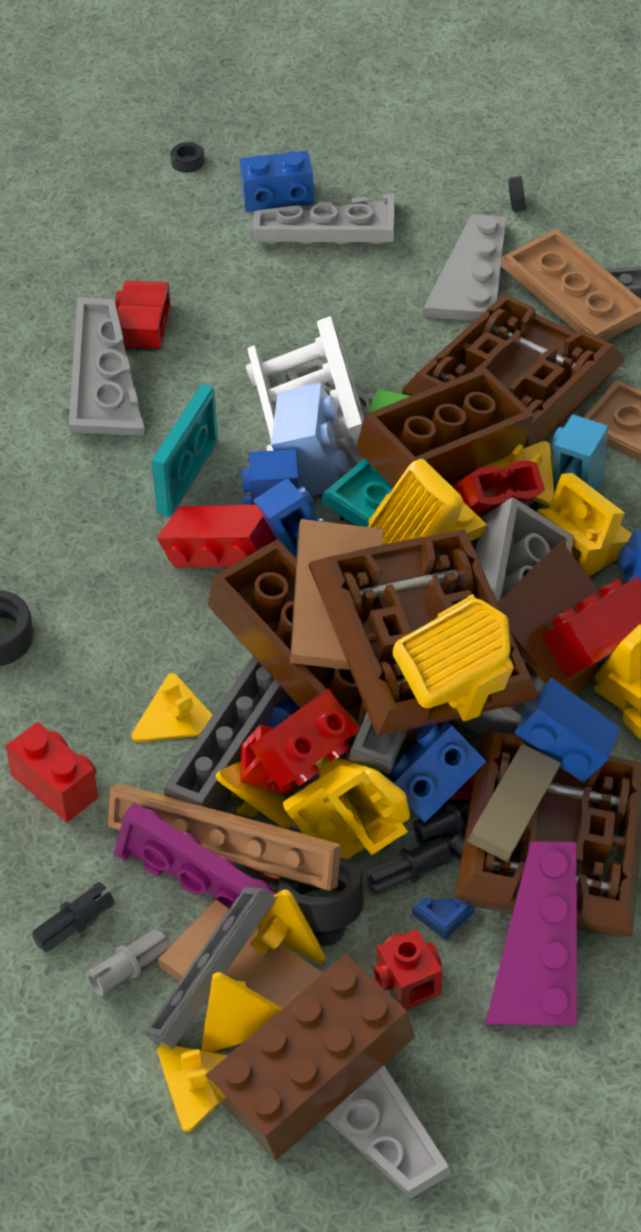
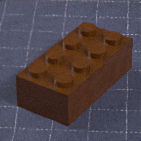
(448, 426)
(311, 1056)

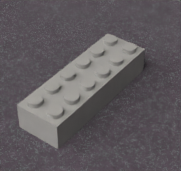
(507, 551)

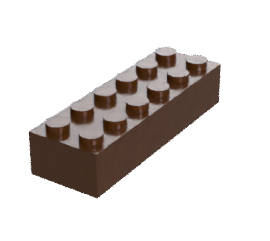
(258, 607)

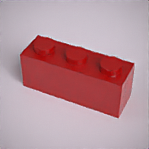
(214, 535)
(597, 628)

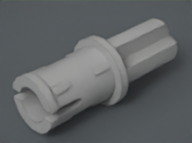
(127, 961)

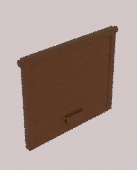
(537, 598)

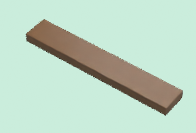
(238, 838)

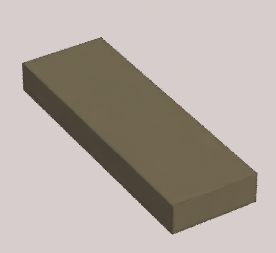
(514, 802)

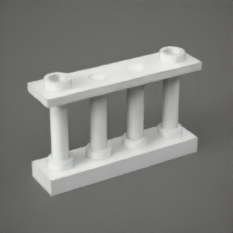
(335, 372)

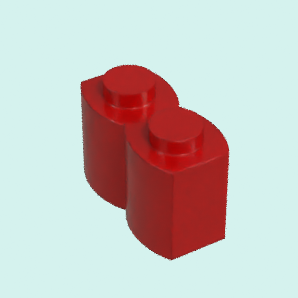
(143, 313)
(494, 485)

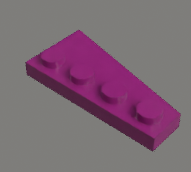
(180, 854)
(540, 951)

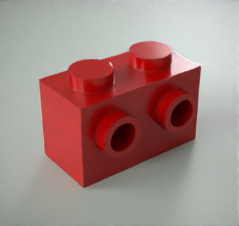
(304, 739)
(52, 771)

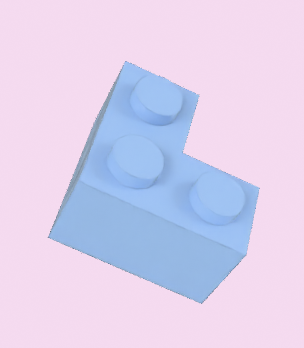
(305, 424)

